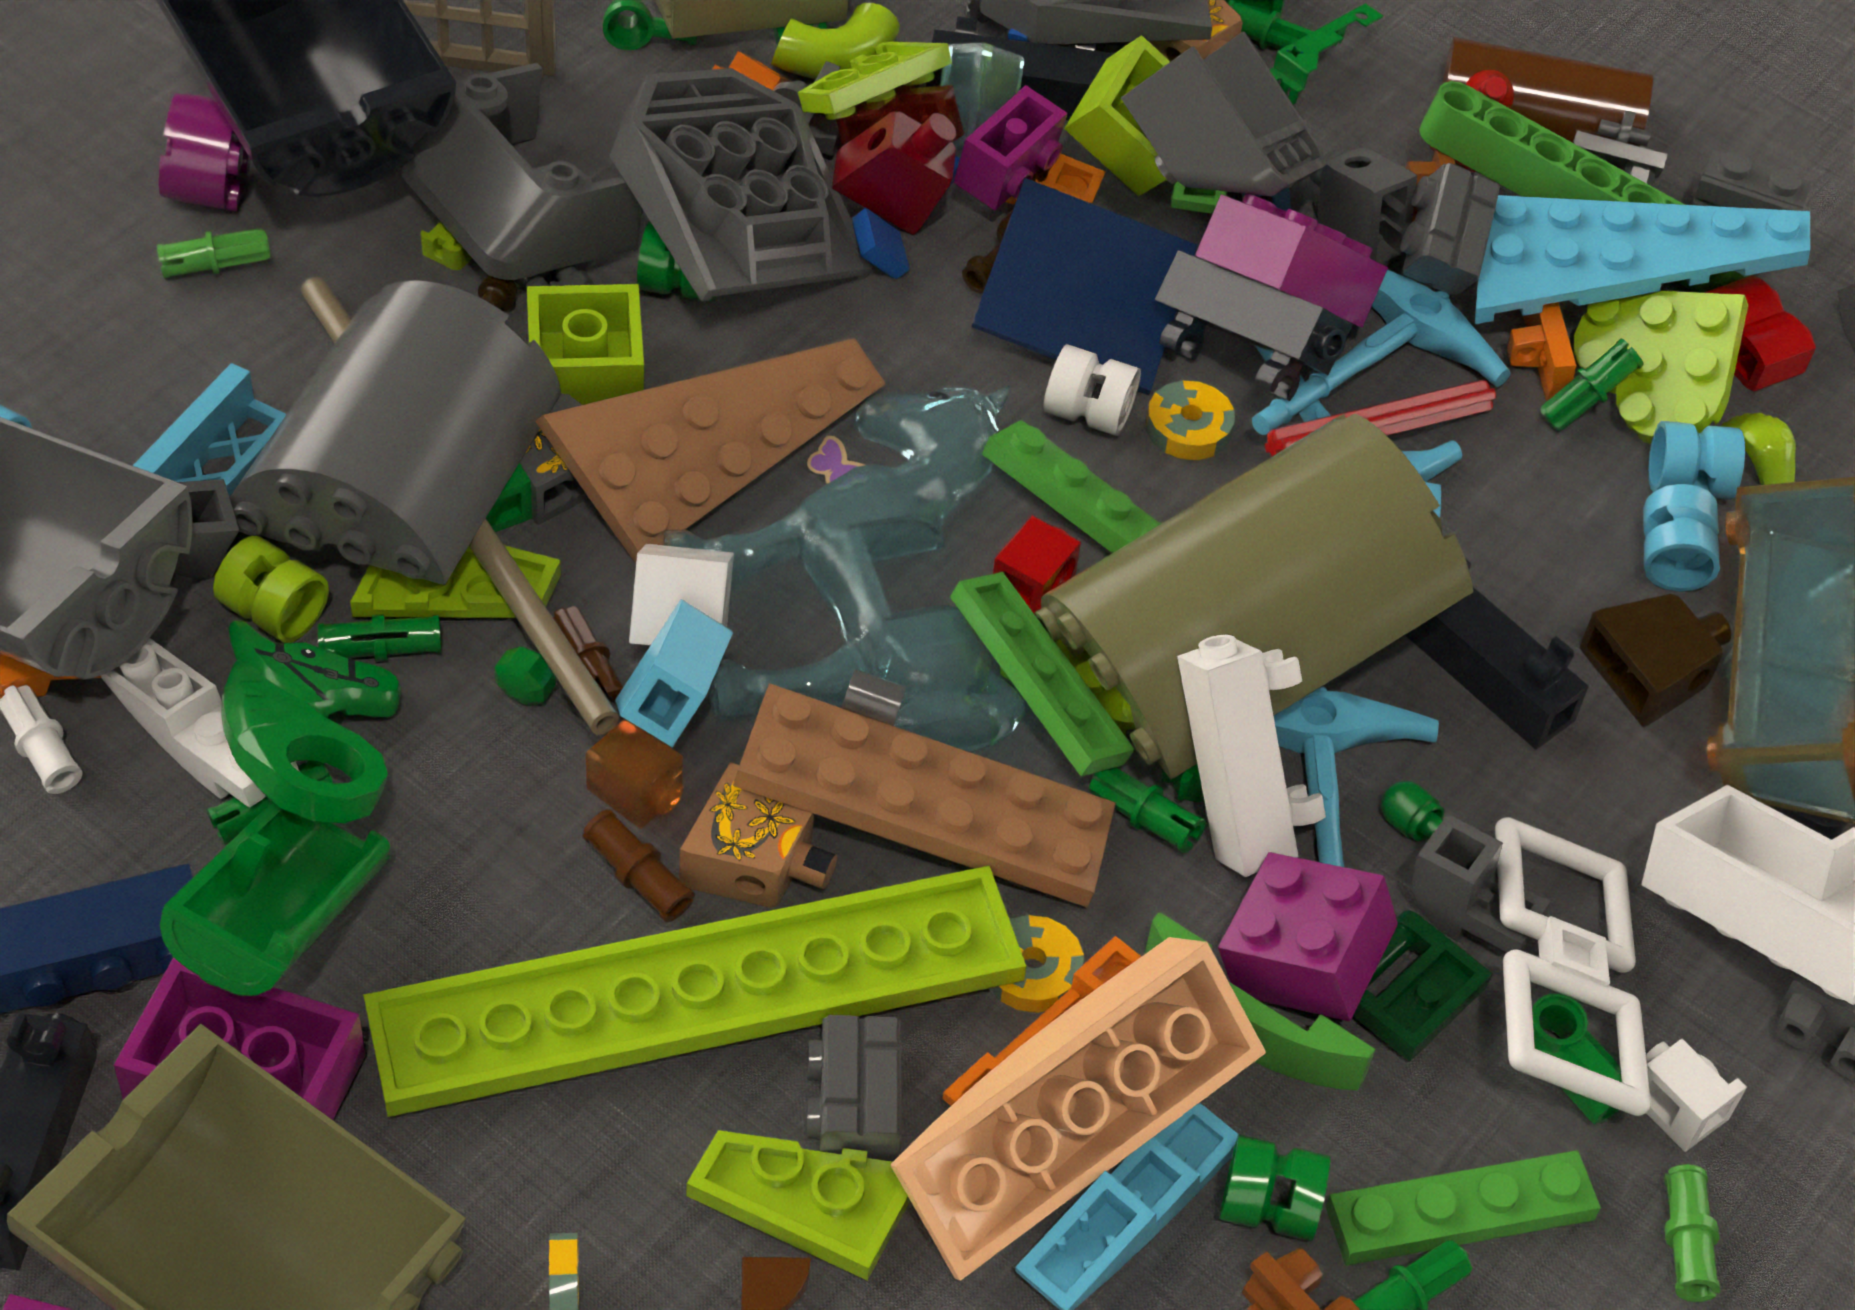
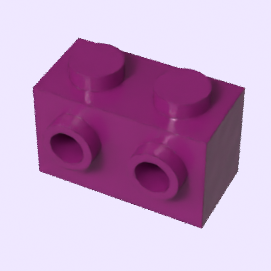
(1011, 147)

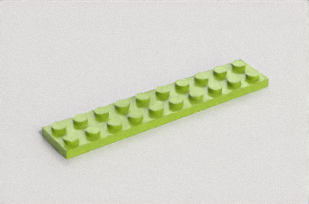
(690, 989)

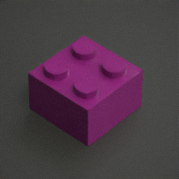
(1309, 935)

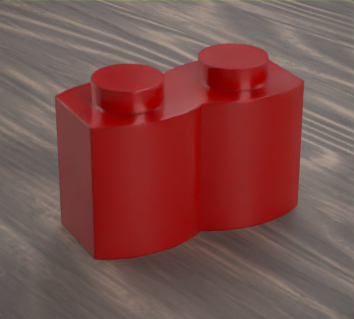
(1772, 340)

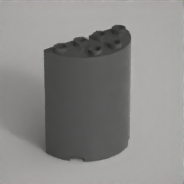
(402, 433)
(83, 553)

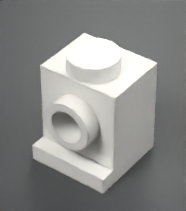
(1688, 1093)

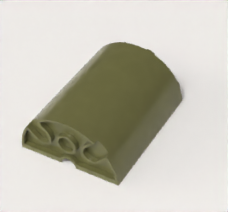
(235, 1199)

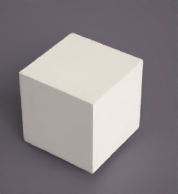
(674, 574)

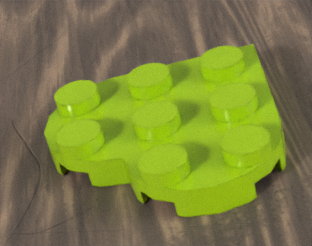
(1686, 352)

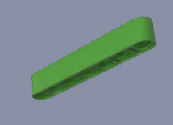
(1532, 157)

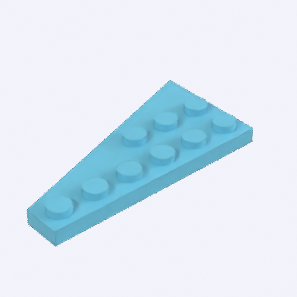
(1618, 249)

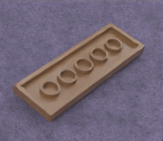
(926, 794)

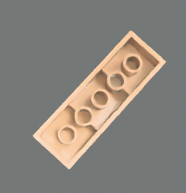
(1076, 1101)

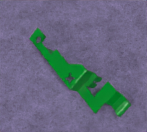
(1295, 71)

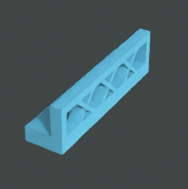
(205, 430)

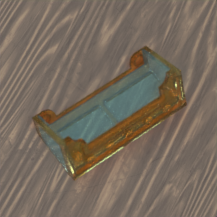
(1793, 649)

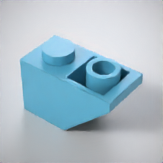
(674, 673)

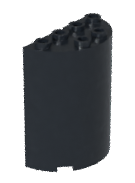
(318, 86)

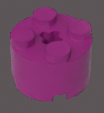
(201, 155)

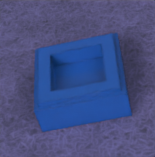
(880, 244)

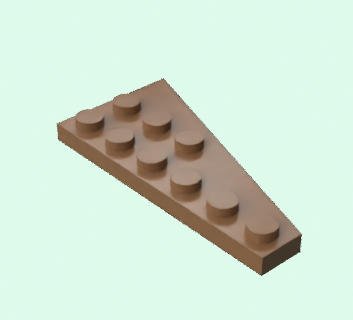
(691, 444)

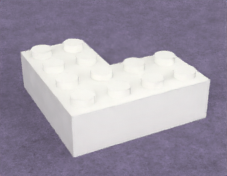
(1762, 883)

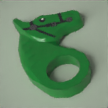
(279, 714)

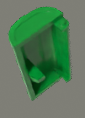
(267, 899)

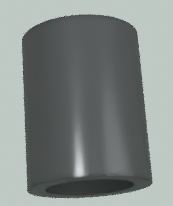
(873, 697)

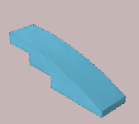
(1127, 1208)

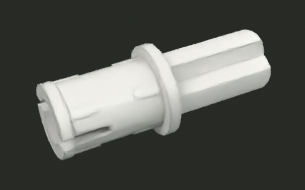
(39, 739)

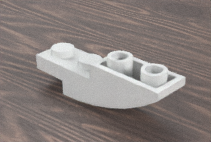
(183, 717)

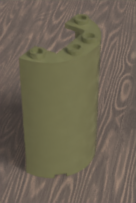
(1301, 555)

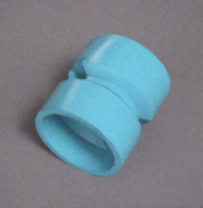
(1699, 459)
(1681, 537)

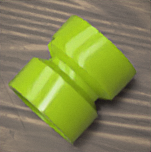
(271, 589)

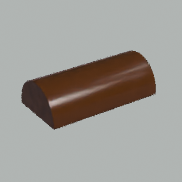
(1557, 90)

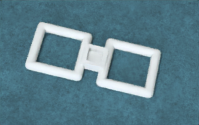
(1572, 965)

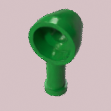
(636, 30)

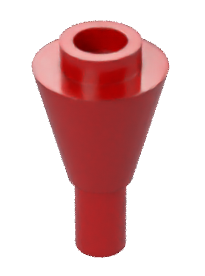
(1494, 85)

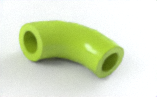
(807, 48)

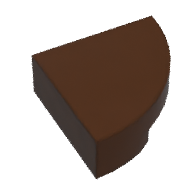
(773, 1282)

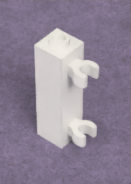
(1240, 753)

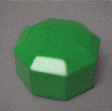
(524, 676)

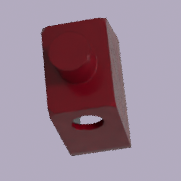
(898, 168)

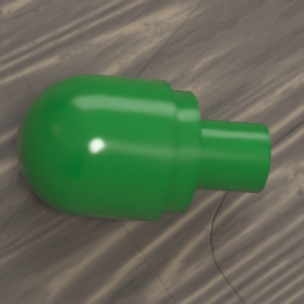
(1411, 810)

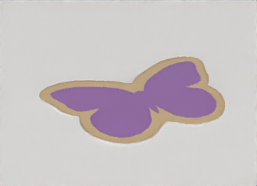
(831, 459)

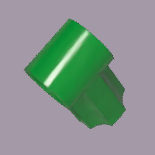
(1576, 1046)

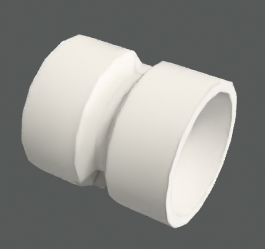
(1073, 385)

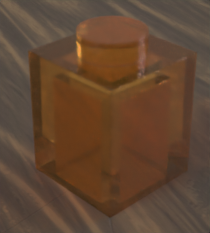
(635, 773)

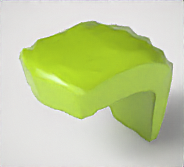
(1769, 446)

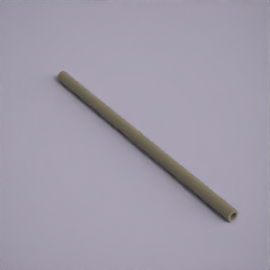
(503, 570)

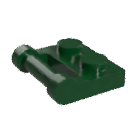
(1426, 993)

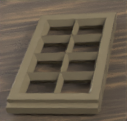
(538, 26)

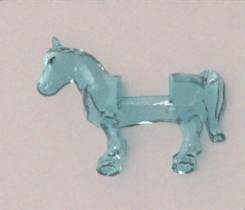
(875, 517)

